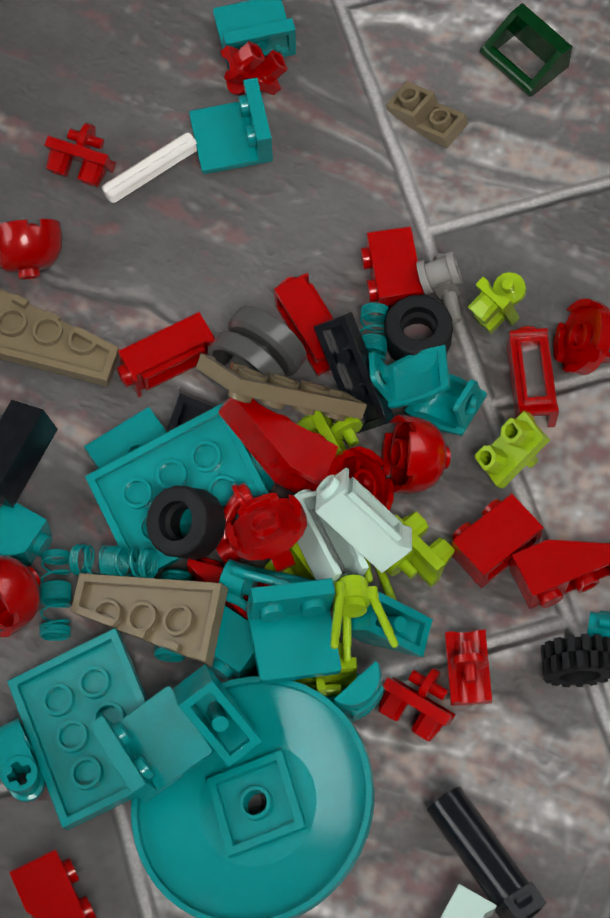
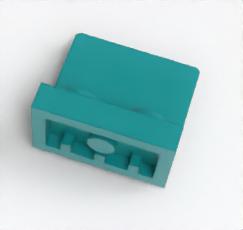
(258, 22)
(233, 133)
(293, 630)
(152, 745)

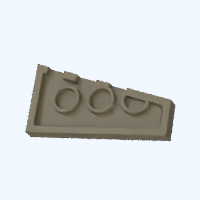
(51, 345)
(279, 390)
(159, 611)

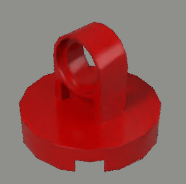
(584, 338)
(268, 529)

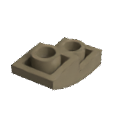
(423, 114)

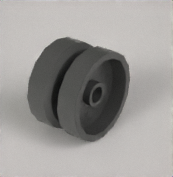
(259, 342)

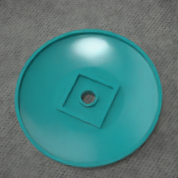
(293, 854)

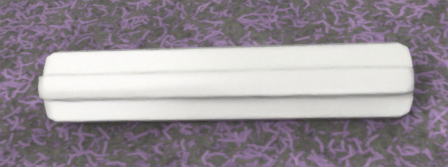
(149, 167)

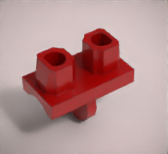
(250, 63)
(94, 162)
(468, 668)
(400, 695)

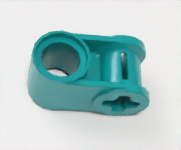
(17, 759)

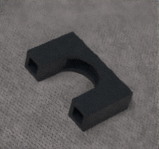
(23, 441)

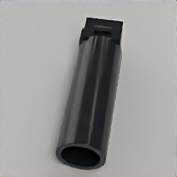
(485, 856)

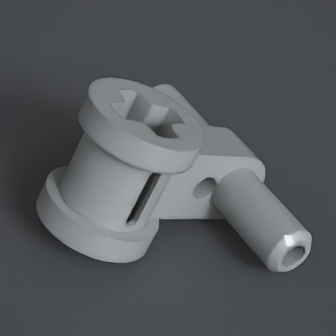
(443, 277)

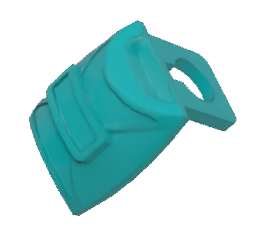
(412, 377)
(452, 409)
(361, 694)

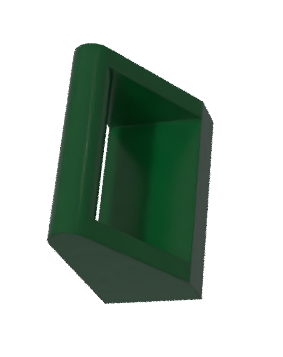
(539, 39)

